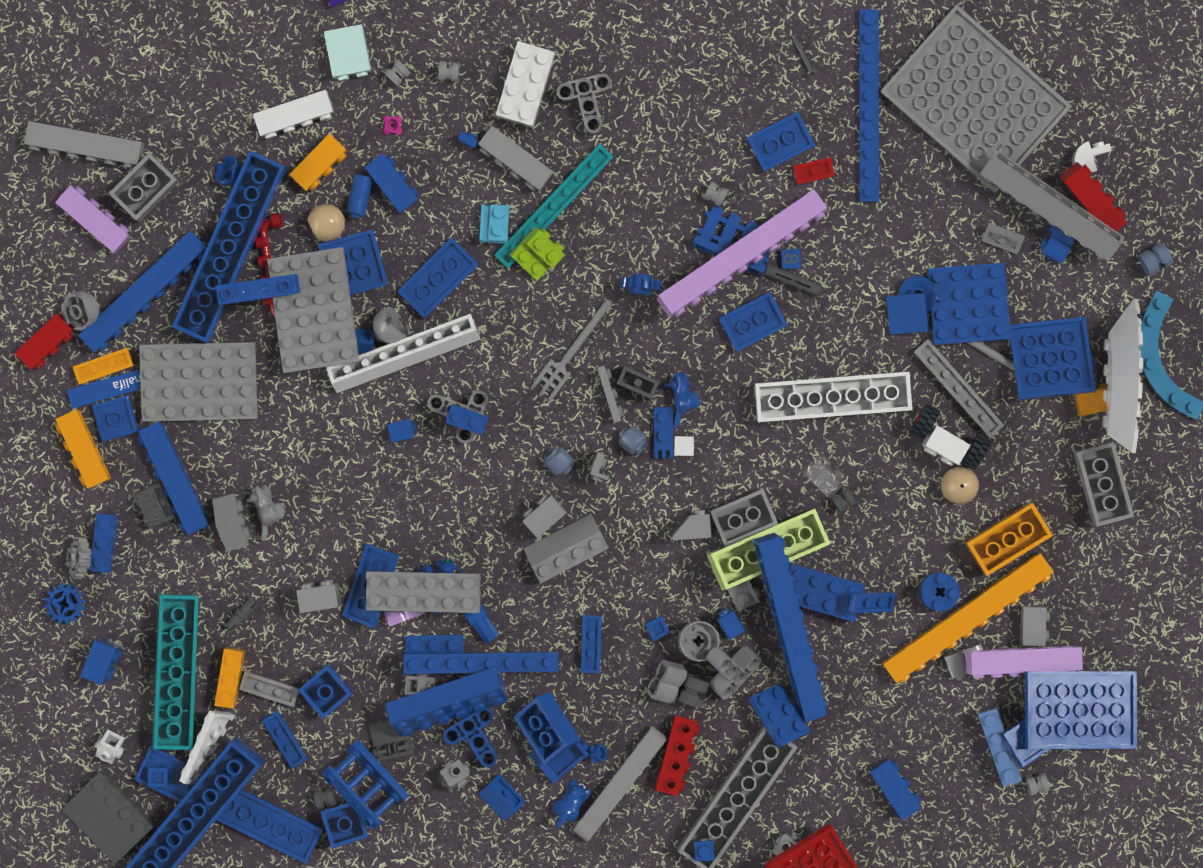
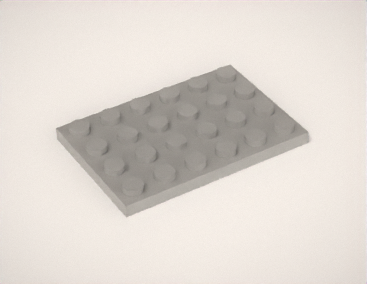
(318, 323)
(198, 381)

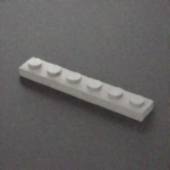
(958, 388)

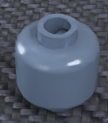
(632, 440)
(558, 461)

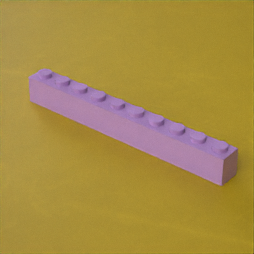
(741, 254)

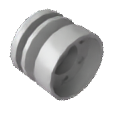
(690, 632)

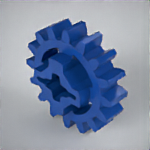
(640, 284)
(67, 595)

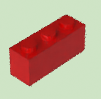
(45, 342)

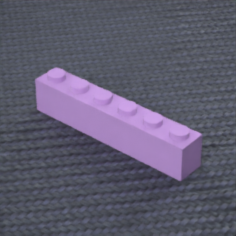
(1018, 660)

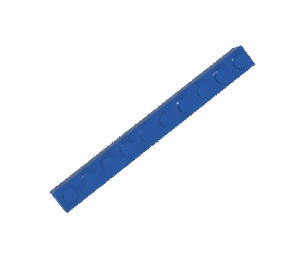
(790, 626)

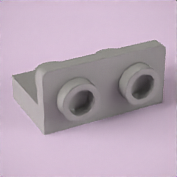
(598, 463)
(744, 595)

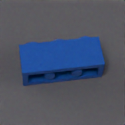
(392, 182)
(104, 542)
(895, 788)

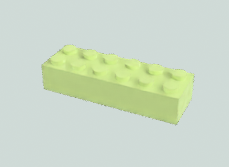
(740, 562)

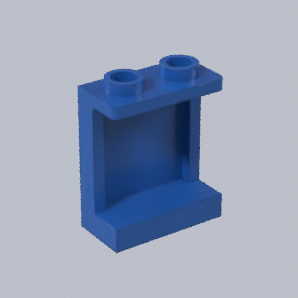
(558, 768)

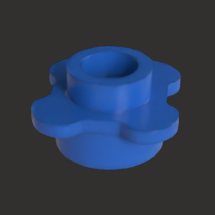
(597, 753)

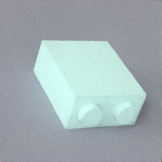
(348, 52)

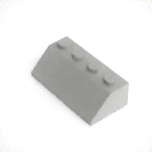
(565, 548)

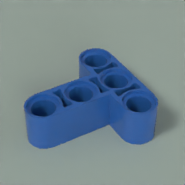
(477, 731)

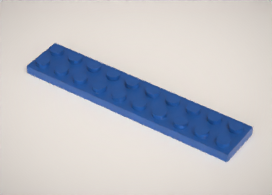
(244, 813)

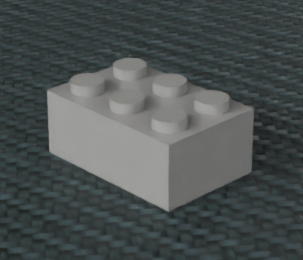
(144, 187)
(743, 517)

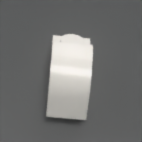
(1085, 154)

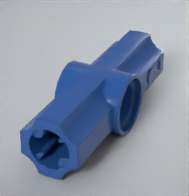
(482, 624)

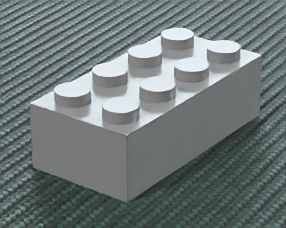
(1103, 484)

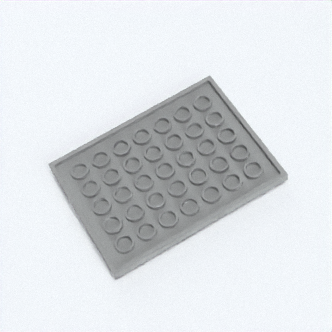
(974, 95)

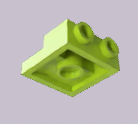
(537, 253)

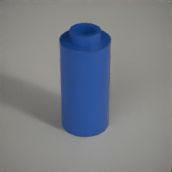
(359, 196)

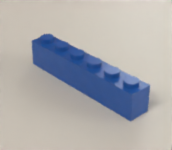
(174, 478)

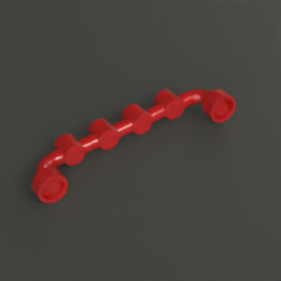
(263, 243)

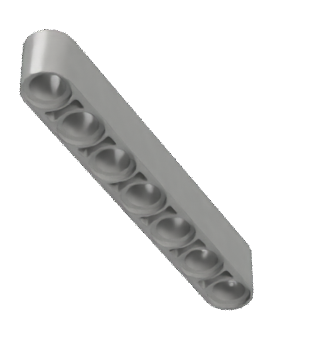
(619, 784)

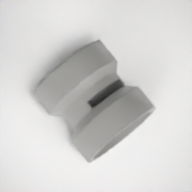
(400, 69)
(448, 71)
(715, 194)
(1037, 783)

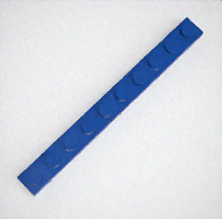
(869, 105)

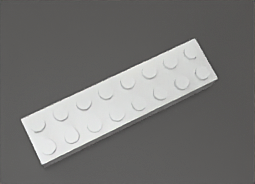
(833, 396)

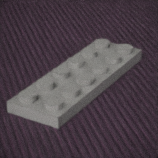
(423, 592)

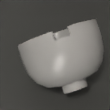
(80, 309)
(389, 327)

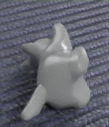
(267, 510)

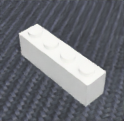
(294, 113)

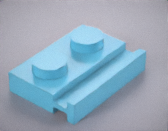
(494, 224)

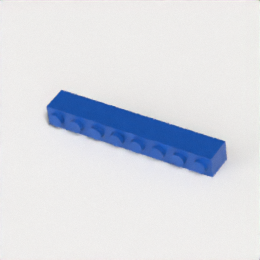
(143, 292)
(479, 661)

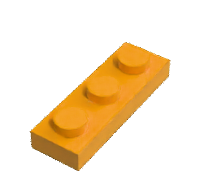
(103, 366)

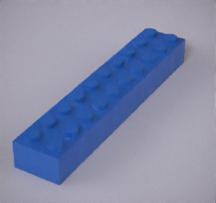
(230, 245)
(199, 807)

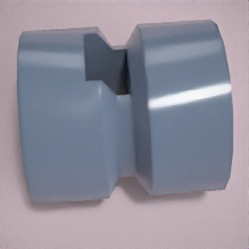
(1153, 260)

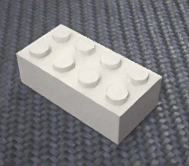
(525, 84)

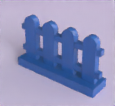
(707, 233)

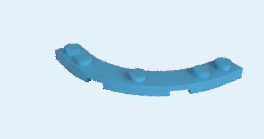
(1152, 363)

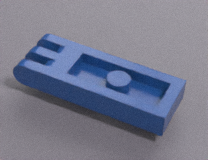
(663, 431)

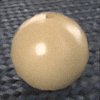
(326, 222)
(951, 485)

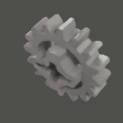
(78, 558)

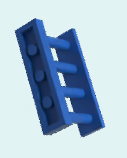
(258, 289)
(382, 778)

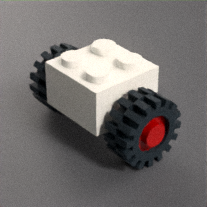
(945, 444)

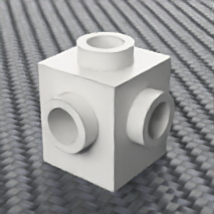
(109, 747)

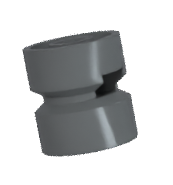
(694, 691)

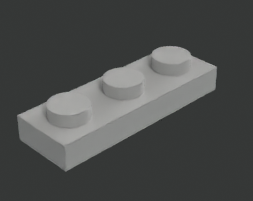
(611, 394)
(269, 688)

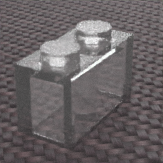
(824, 476)

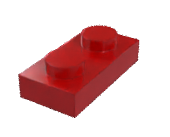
(813, 171)

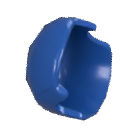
(228, 171)

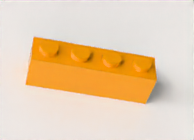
(83, 449)

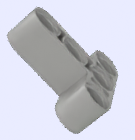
(586, 97)
(446, 403)
(732, 670)

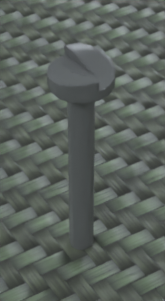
(811, 71)

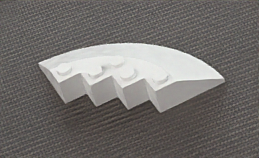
(1124, 378)

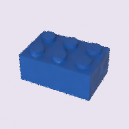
(547, 728)

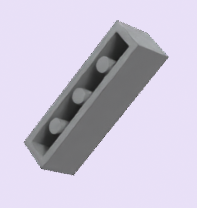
(515, 158)

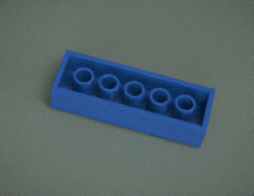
(447, 702)

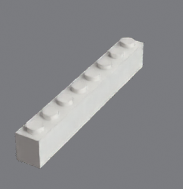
(404, 353)

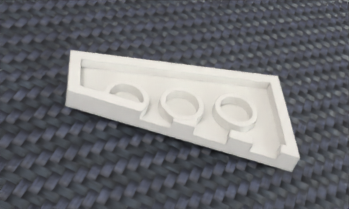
(205, 745)

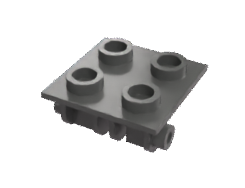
(388, 742)

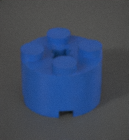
(928, 590)

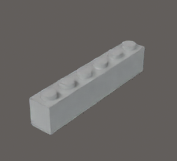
(83, 143)

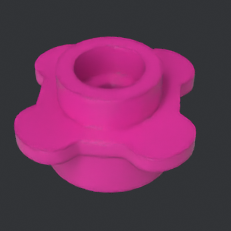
(392, 120)

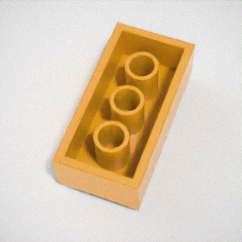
(1008, 539)

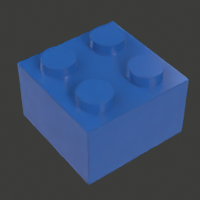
(101, 661)
(326, 691)
(343, 825)

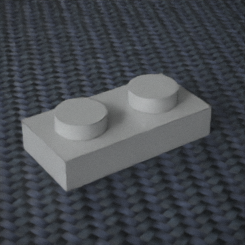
(1002, 238)

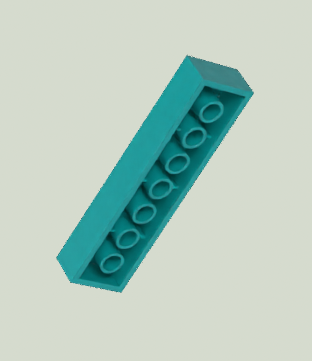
(175, 671)

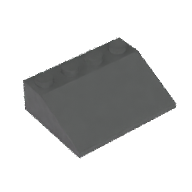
(108, 816)

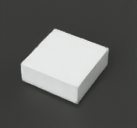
(683, 446)

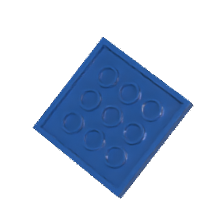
(970, 304)
(1052, 358)

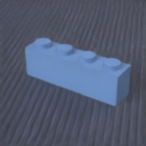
(1002, 755)

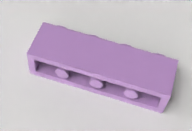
(93, 219)

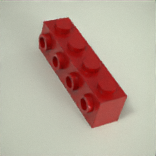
(1091, 196)
(676, 755)

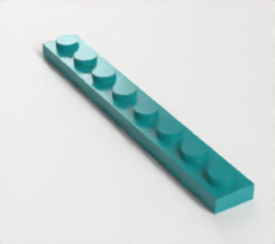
(558, 200)

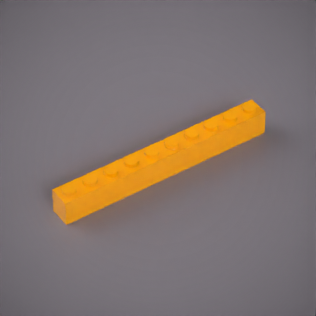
(967, 617)

